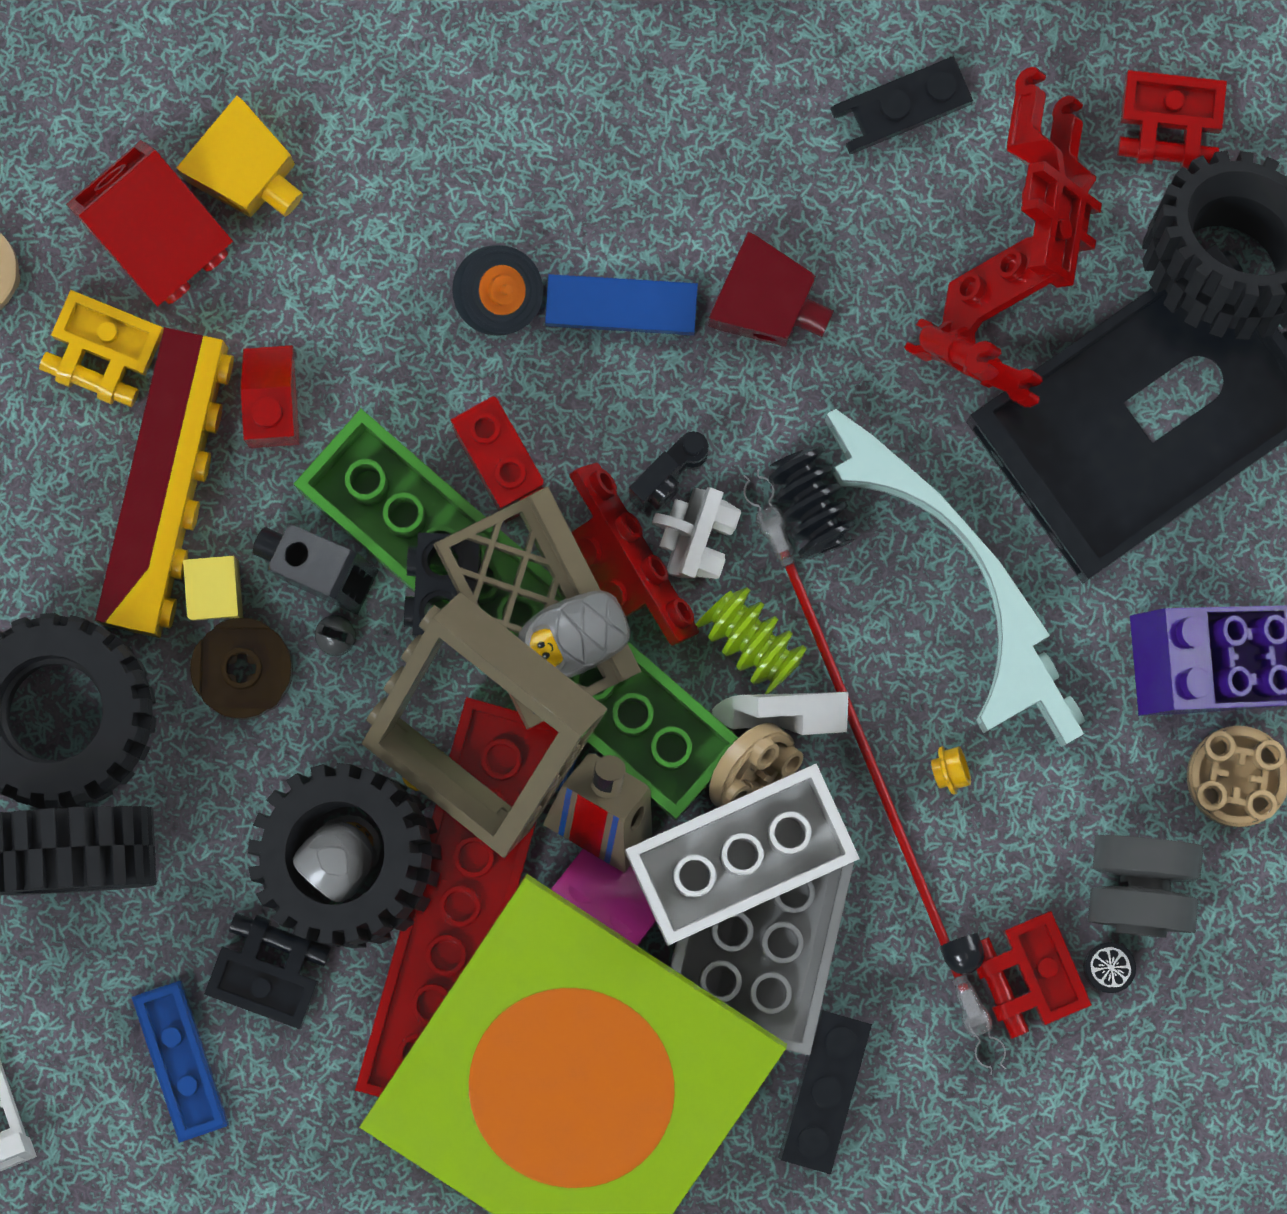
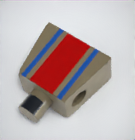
(602, 810)

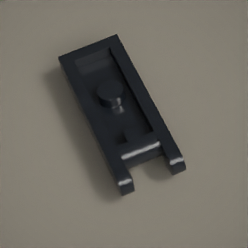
(906, 103)

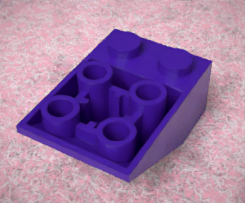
(1210, 659)

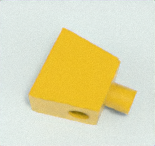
(242, 163)

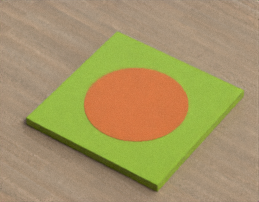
(571, 1071)

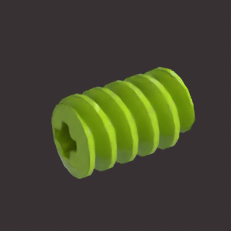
(752, 638)

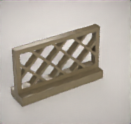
(561, 557)

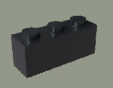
(825, 1092)

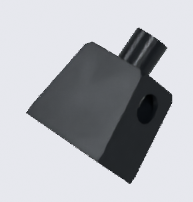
(317, 566)

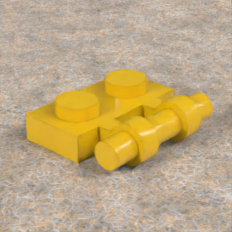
(108, 334)

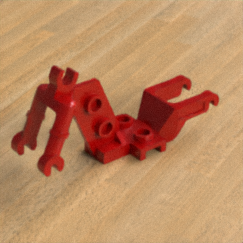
(1061, 208)

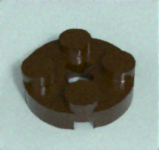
(221, 647)

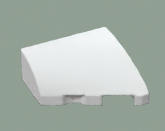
(795, 712)

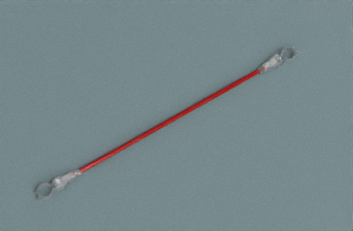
(774, 528)

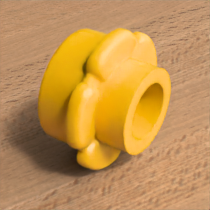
(951, 769)

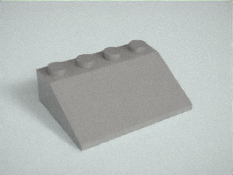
(772, 958)

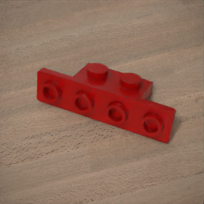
(623, 559)

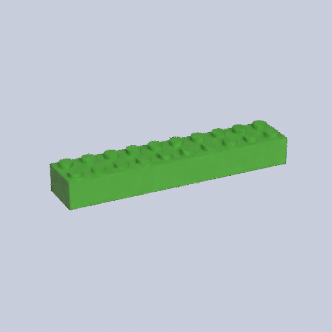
(389, 495)

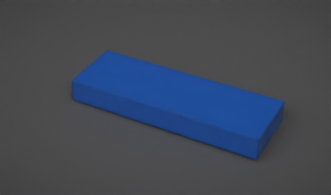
(621, 304)
(180, 1061)

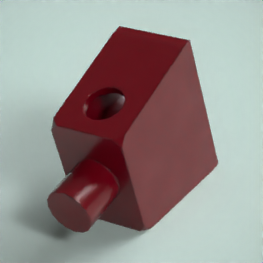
(767, 296)

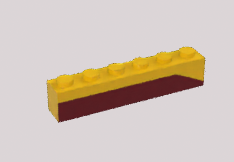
(163, 483)

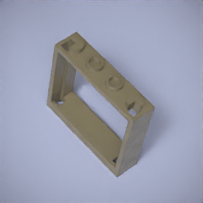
(521, 674)

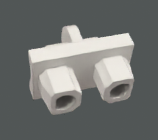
(689, 529)

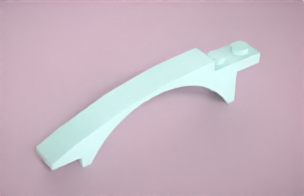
(1020, 673)

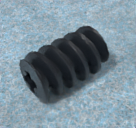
(811, 502)

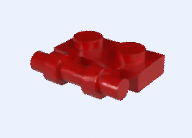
(1170, 103)
(1045, 968)

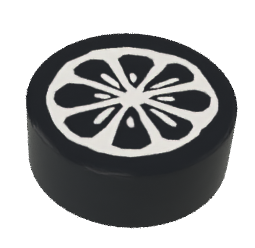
(1109, 967)

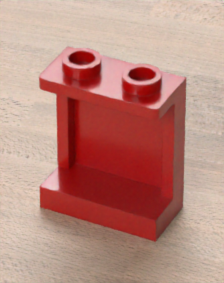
(497, 454)

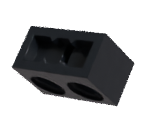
(431, 586)

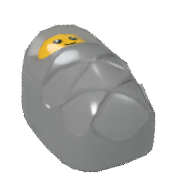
(578, 632)
(339, 856)

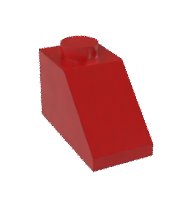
(269, 397)

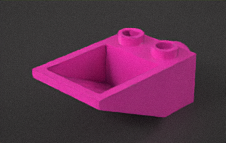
(607, 895)

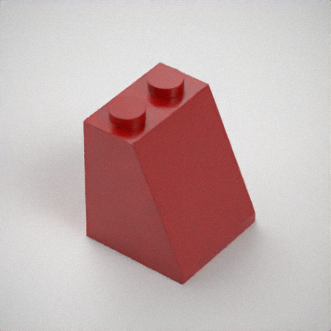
(151, 224)

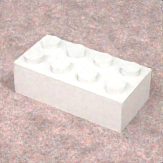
(741, 854)

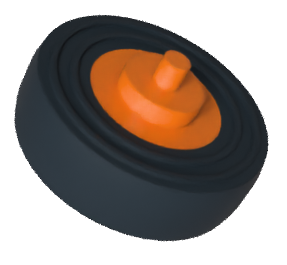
(497, 290)

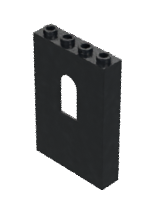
(1090, 464)

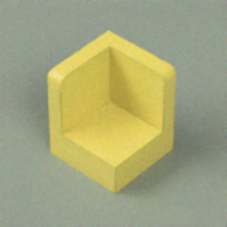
(213, 588)

